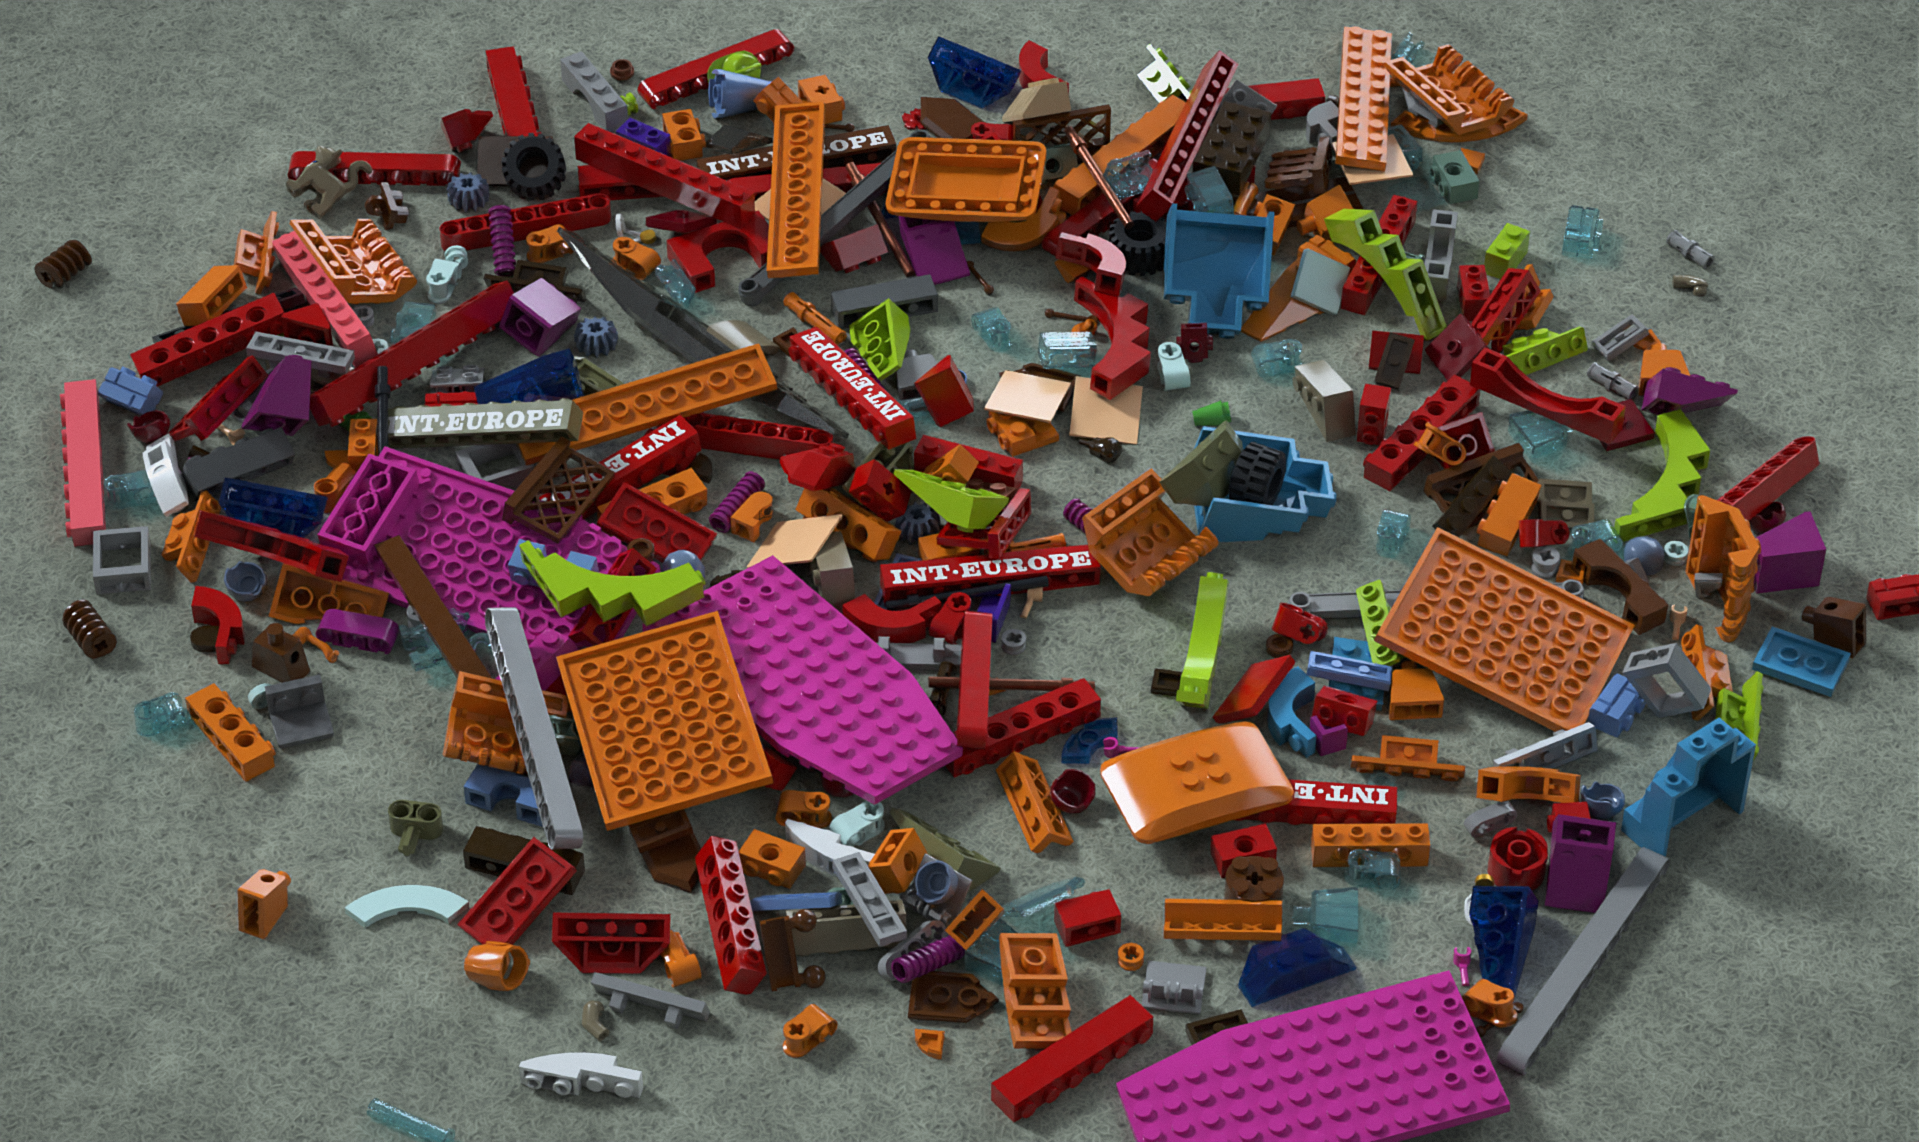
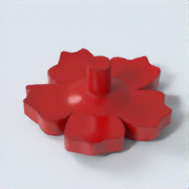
(912, 120)

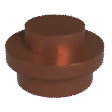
(622, 70)

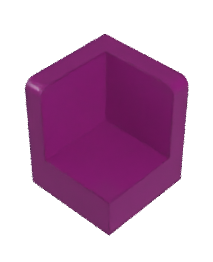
(1328, 738)

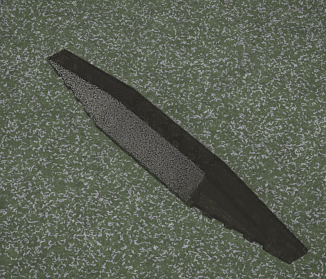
(681, 328)

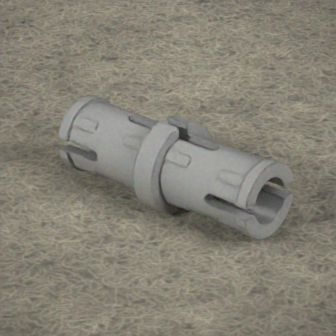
(1690, 249)
(1612, 381)

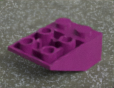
(934, 248)
(1673, 391)
(1579, 863)

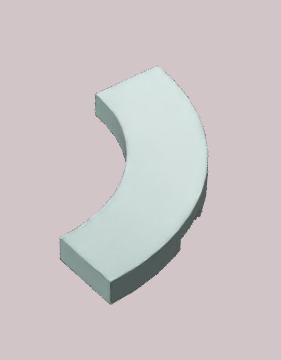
(419, 898)

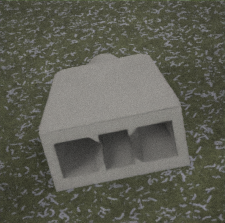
(912, 369)

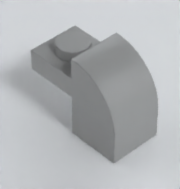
(1322, 122)

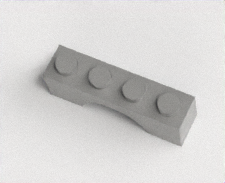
(606, 104)
(1440, 250)

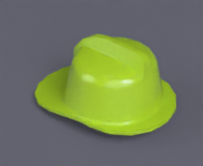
(737, 62)

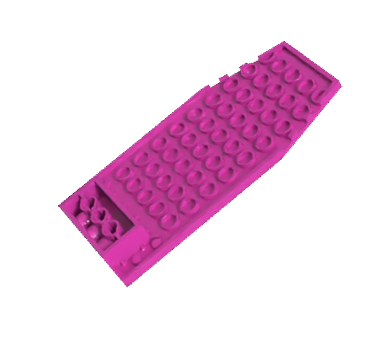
(457, 540)
(824, 684)
(1331, 1072)

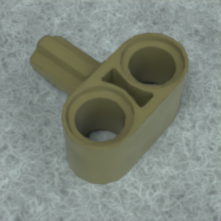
(413, 822)

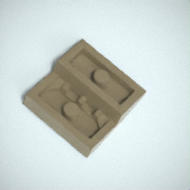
(740, 334)
(1566, 501)

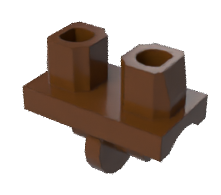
(387, 206)

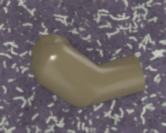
(1688, 281)
(591, 1022)

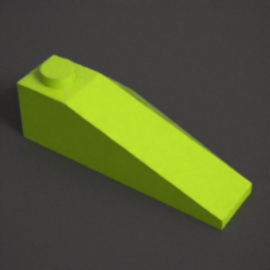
(882, 338)
(954, 502)

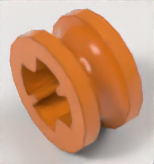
(1127, 949)

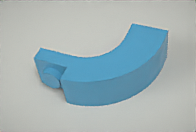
(1293, 693)

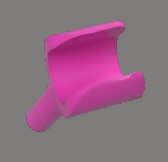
(1112, 748)
(1463, 961)

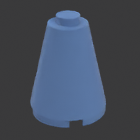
(733, 93)

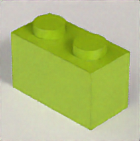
(1506, 250)

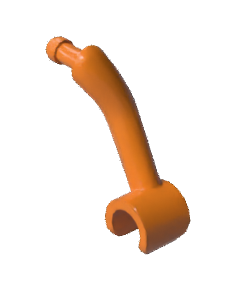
(305, 635)

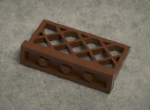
(1062, 120)
(1459, 476)
(537, 482)

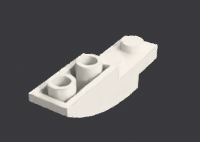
(165, 476)
(820, 845)
(570, 1071)

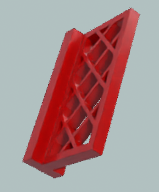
(220, 401)
(998, 536)

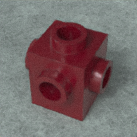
(1195, 333)

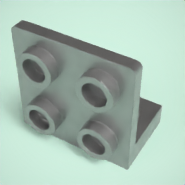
(298, 711)

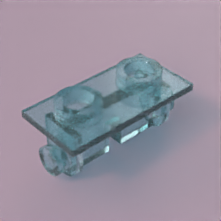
(676, 283)

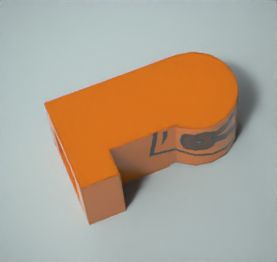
(751, 515)

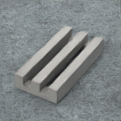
(1622, 339)

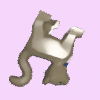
(323, 183)

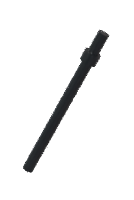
(382, 394)
(973, 592)

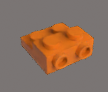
(1020, 433)

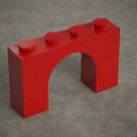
(692, 248)

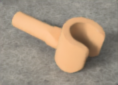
(234, 435)
(1032, 595)
(1677, 619)

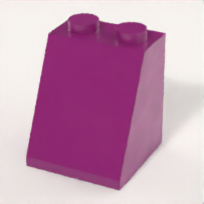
(538, 316)
(283, 398)
(1790, 556)

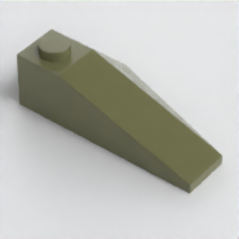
(947, 849)

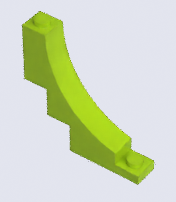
(1385, 253)
(1664, 503)
(574, 587)
(1204, 642)

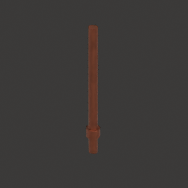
(1080, 147)
(883, 225)
(1007, 684)

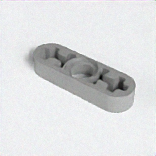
(915, 937)

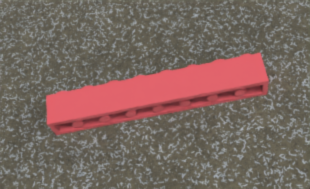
(319, 289)
(84, 461)

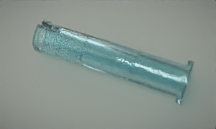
(409, 1122)

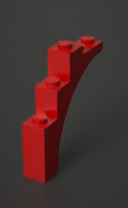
(1125, 324)
(273, 544)

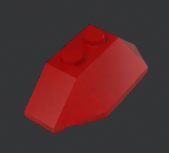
(464, 127)
(819, 467)
(611, 940)

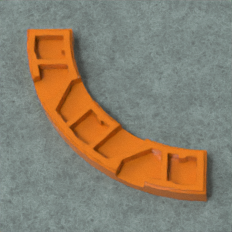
(1420, 127)

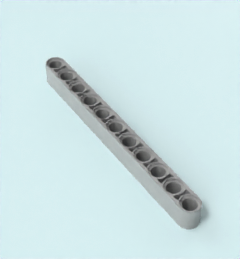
(533, 729)
(1581, 960)

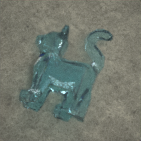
(418, 637)

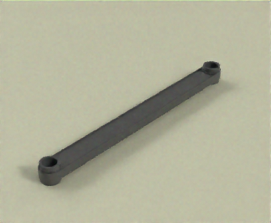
(834, 219)

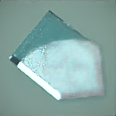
(1042, 897)

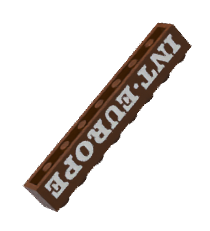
(859, 146)

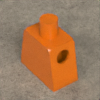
(1320, 208)
(1657, 359)
(1414, 693)
(262, 902)
(975, 919)

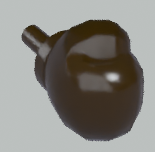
(1106, 448)

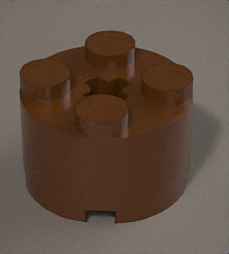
(1254, 879)

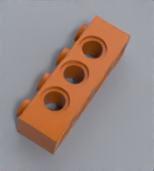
(681, 492)
(881, 534)
(230, 732)
(1335, 841)

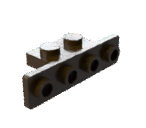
(529, 272)

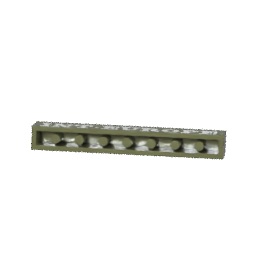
(483, 424)

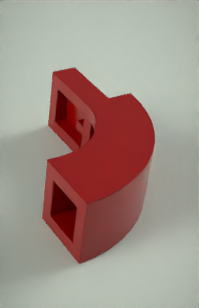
(1032, 63)
(218, 609)

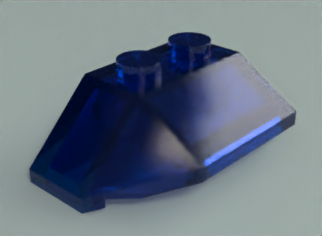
(970, 74)
(273, 507)
(1291, 965)

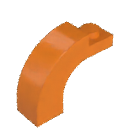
(1025, 234)
(1523, 782)

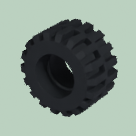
(528, 148)
(1142, 244)
(1258, 475)

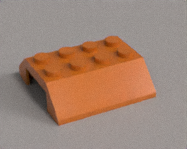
(1452, 97)
(358, 265)
(1142, 537)
(1725, 545)
(482, 724)

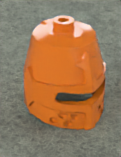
(490, 961)

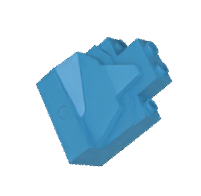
(1218, 266)
(1303, 493)
(1704, 768)

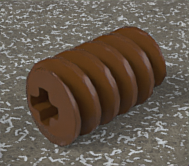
(62, 264)
(88, 629)

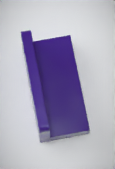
(998, 607)

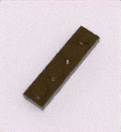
(1473, 497)

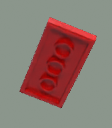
(638, 515)
(518, 895)

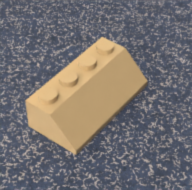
(1039, 99)

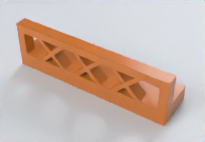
(1032, 803)
(1223, 919)

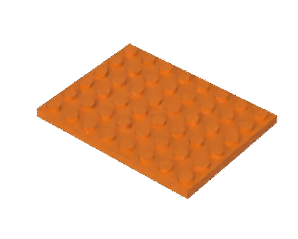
(1504, 633)
(663, 720)

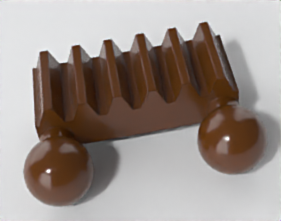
(781, 953)

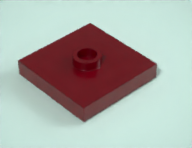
(680, 221)
(1456, 347)
(1634, 428)

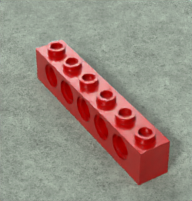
(1364, 279)
(208, 341)
(1398, 454)
(1031, 724)
(730, 915)

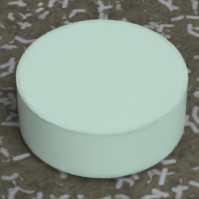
(257, 696)

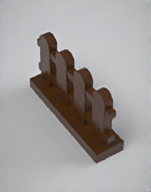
(1301, 167)

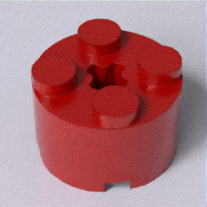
(1518, 858)

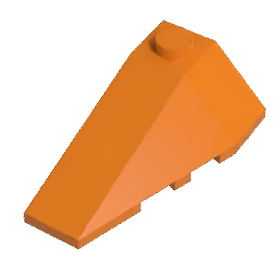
(1281, 310)
(307, 597)

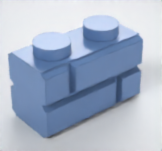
(130, 392)
(1616, 706)

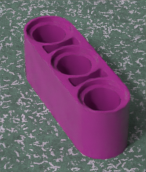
(358, 630)

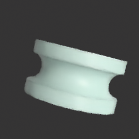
(457, 251)
(1678, 548)

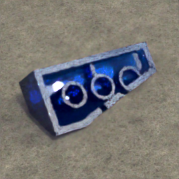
(545, 378)
(1503, 931)

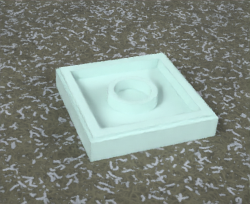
(1320, 282)

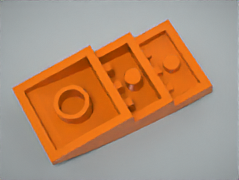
(1034, 989)

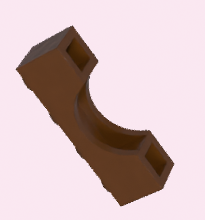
(1605, 567)

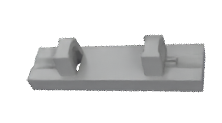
(277, 347)
(922, 655)
(1554, 751)
(869, 899)
(674, 1004)

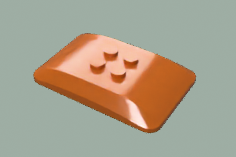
(966, 179)
(1196, 781)

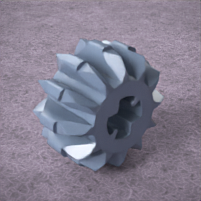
(468, 192)
(596, 336)
(918, 522)

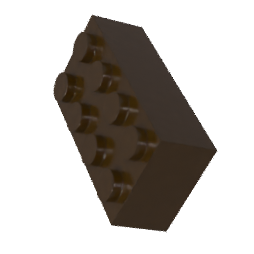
(1234, 144)

